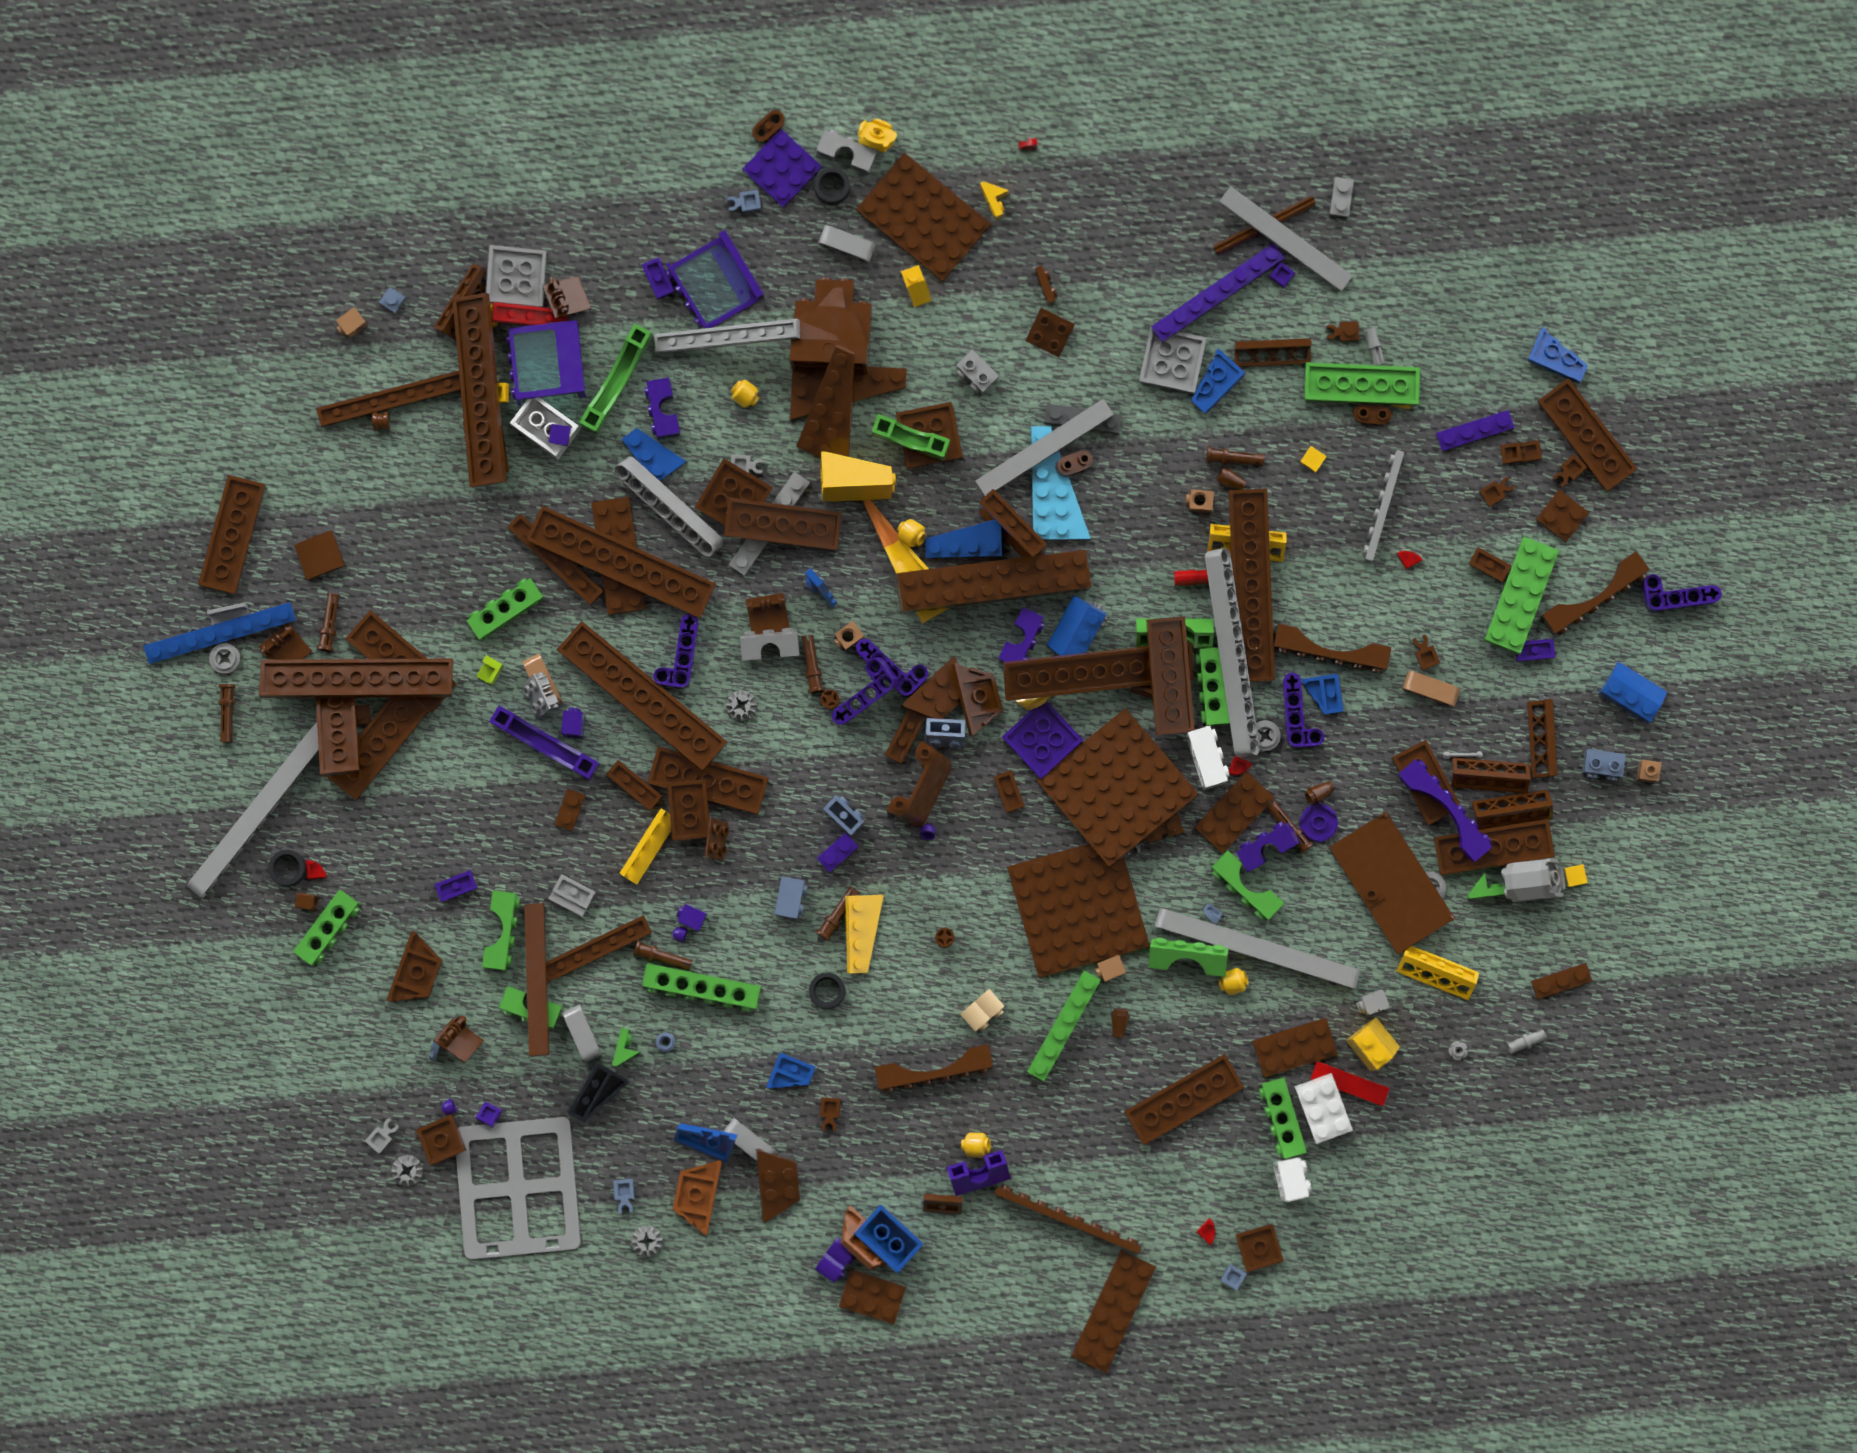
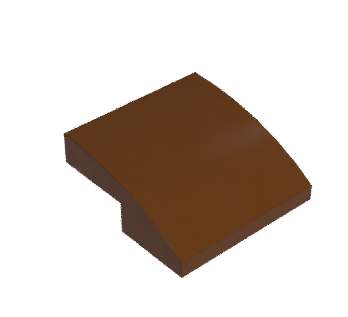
(319, 555)

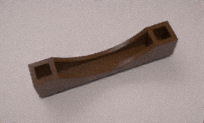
(1562, 615)
(1292, 640)
(893, 1075)

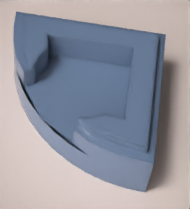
(1212, 913)
(435, 1051)

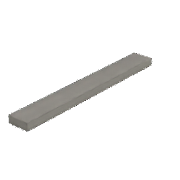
(1285, 238)
(727, 336)
(1044, 447)

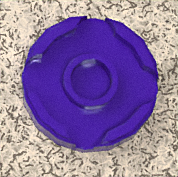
(1318, 828)

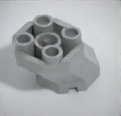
(1533, 880)

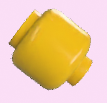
(744, 393)
(911, 533)
(1234, 982)
(976, 1145)

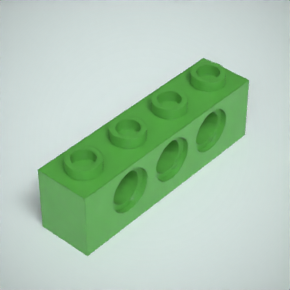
(516, 609)
(1210, 717)
(305, 949)
(1280, 1088)

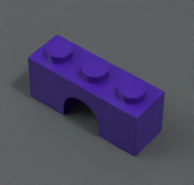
(658, 392)
(1030, 624)
(1252, 853)
(992, 1172)

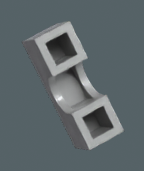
(833, 143)
(786, 641)

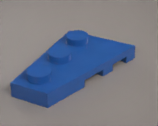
(1217, 382)
(708, 1141)

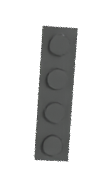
(1061, 414)

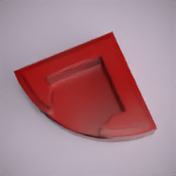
(1031, 144)
(1408, 558)
(1239, 766)
(314, 870)
(1207, 1231)

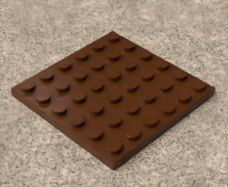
(1117, 788)
(1076, 909)

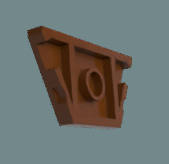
(937, 695)
(977, 696)
(416, 971)
(776, 1183)

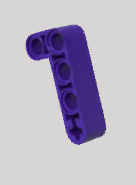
(1681, 595)
(680, 652)
(902, 677)
(863, 696)
(1297, 710)

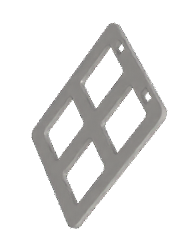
(518, 1187)

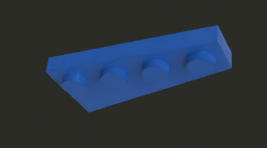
(972, 541)

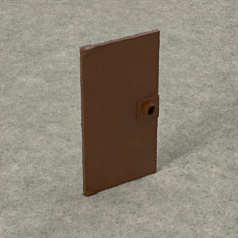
(1392, 882)

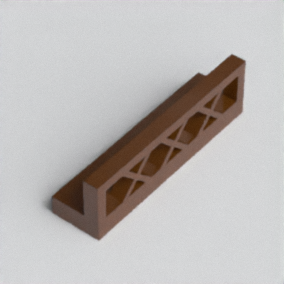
(466, 288)
(1272, 345)
(1549, 734)
(1490, 778)
(1514, 812)

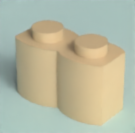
(982, 1011)

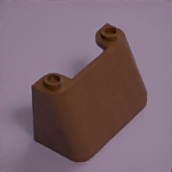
(919, 805)

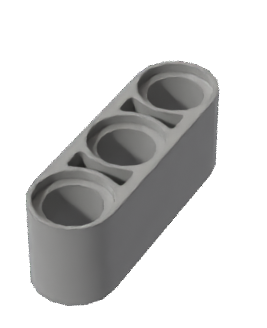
(845, 242)
(582, 1034)
(747, 1139)

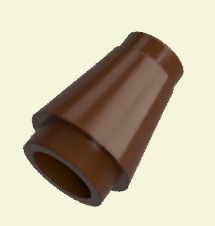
(1230, 479)
(1318, 792)
(1119, 1021)

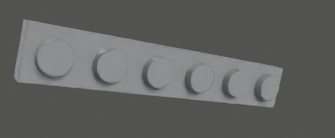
(1380, 514)
(752, 548)

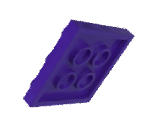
(782, 168)
(1042, 739)

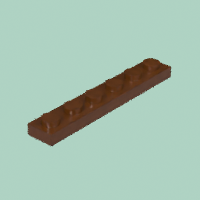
(561, 566)
(597, 948)

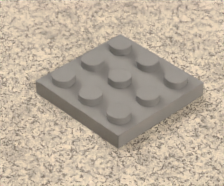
(516, 275)
(1174, 362)

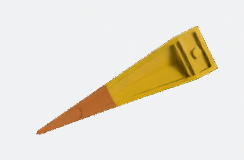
(899, 554)

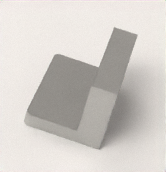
(227, 613)

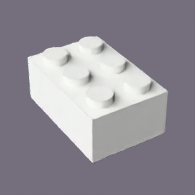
(535, 423)
(1207, 757)
(1323, 1108)
(1291, 1179)

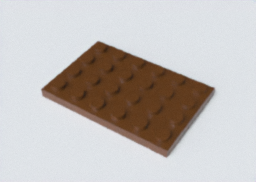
(923, 217)

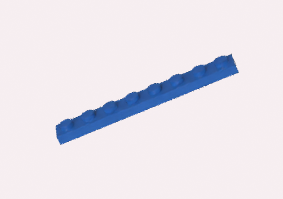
(219, 632)

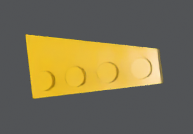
(861, 929)

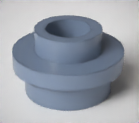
(660, 1046)

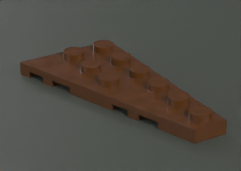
(808, 380)
(831, 413)

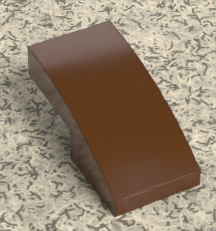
(1521, 452)

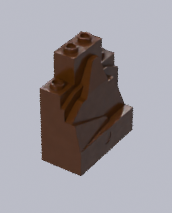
(831, 322)

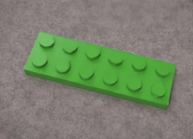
(1362, 384)
(1521, 595)

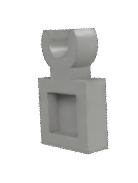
(744, 462)
(380, 1137)

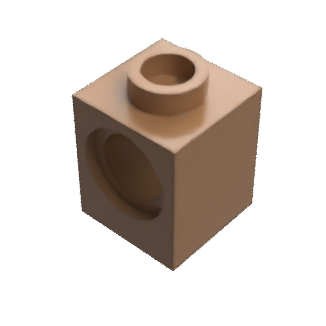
(351, 323)
(1208, 501)
(850, 628)
(1648, 771)
(1110, 968)

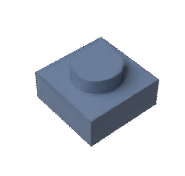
(392, 300)
(1233, 1277)

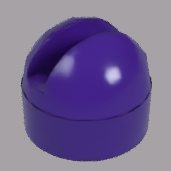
(925, 832)
(680, 933)
(449, 1107)

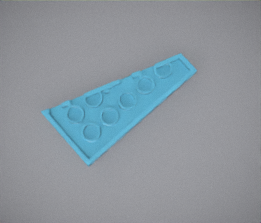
(1054, 501)

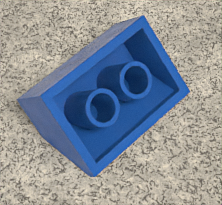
(1076, 627)
(1633, 693)
(889, 1238)

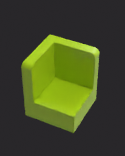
(490, 670)

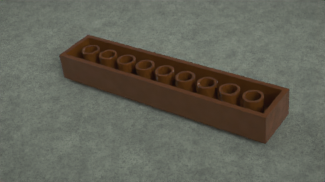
(993, 581)

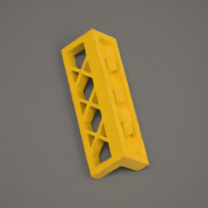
(1222, 534)
(647, 847)
(1439, 968)

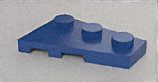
(1555, 358)
(652, 455)
(815, 584)

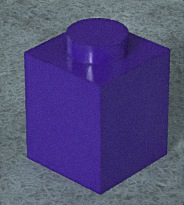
(691, 917)

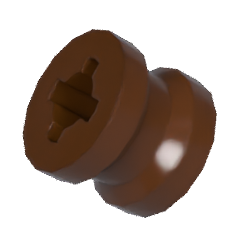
(381, 421)
(827, 703)
(946, 935)

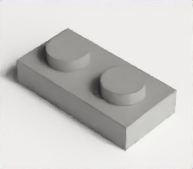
(1341, 197)

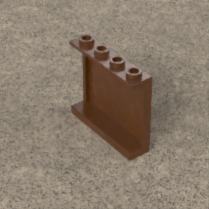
(1014, 528)

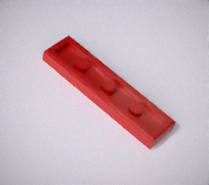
(523, 315)
(1352, 1084)

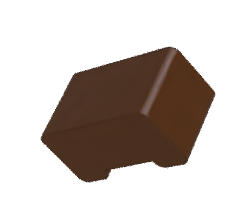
(306, 901)

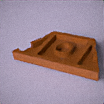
(697, 1193)
(854, 1244)

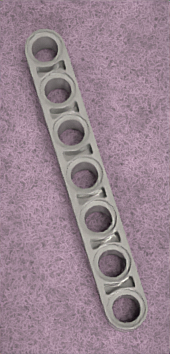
(668, 506)

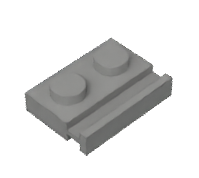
(572, 895)

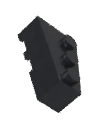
(595, 1091)

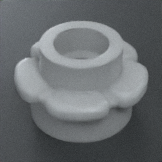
(1453, 1050)

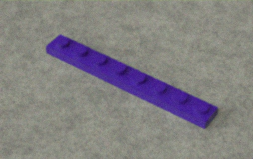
(1217, 293)

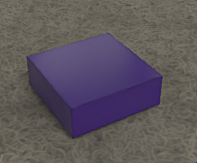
(1282, 275)
(559, 435)
(488, 1114)

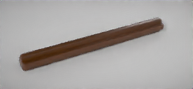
(1250, 232)

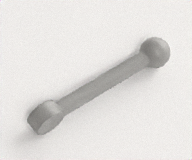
(1447, 755)

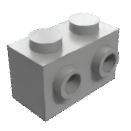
(976, 372)

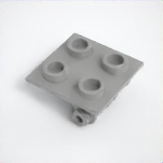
(533, 690)

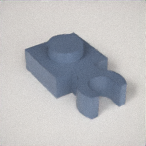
(748, 201)
(624, 1191)

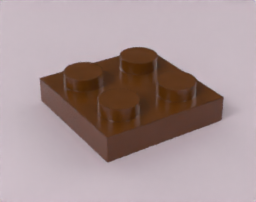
(1562, 516)
(441, 1140)
(1259, 1247)

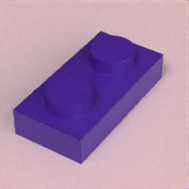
(658, 278)
(1537, 650)
(456, 886)

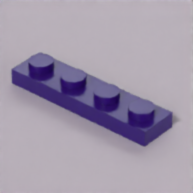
(1475, 430)

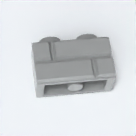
(1372, 1003)

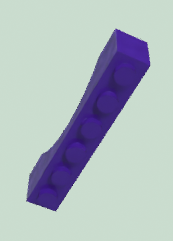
(544, 743)
(1472, 842)

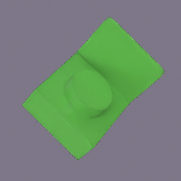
(1480, 889)
(621, 1053)

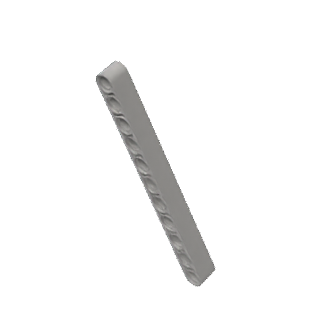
(1232, 653)
(255, 814)
(1257, 948)

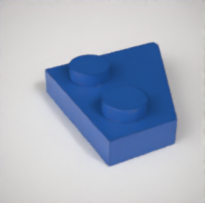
(1326, 692)
(790, 1072)

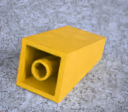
(854, 479)
(1373, 1044)

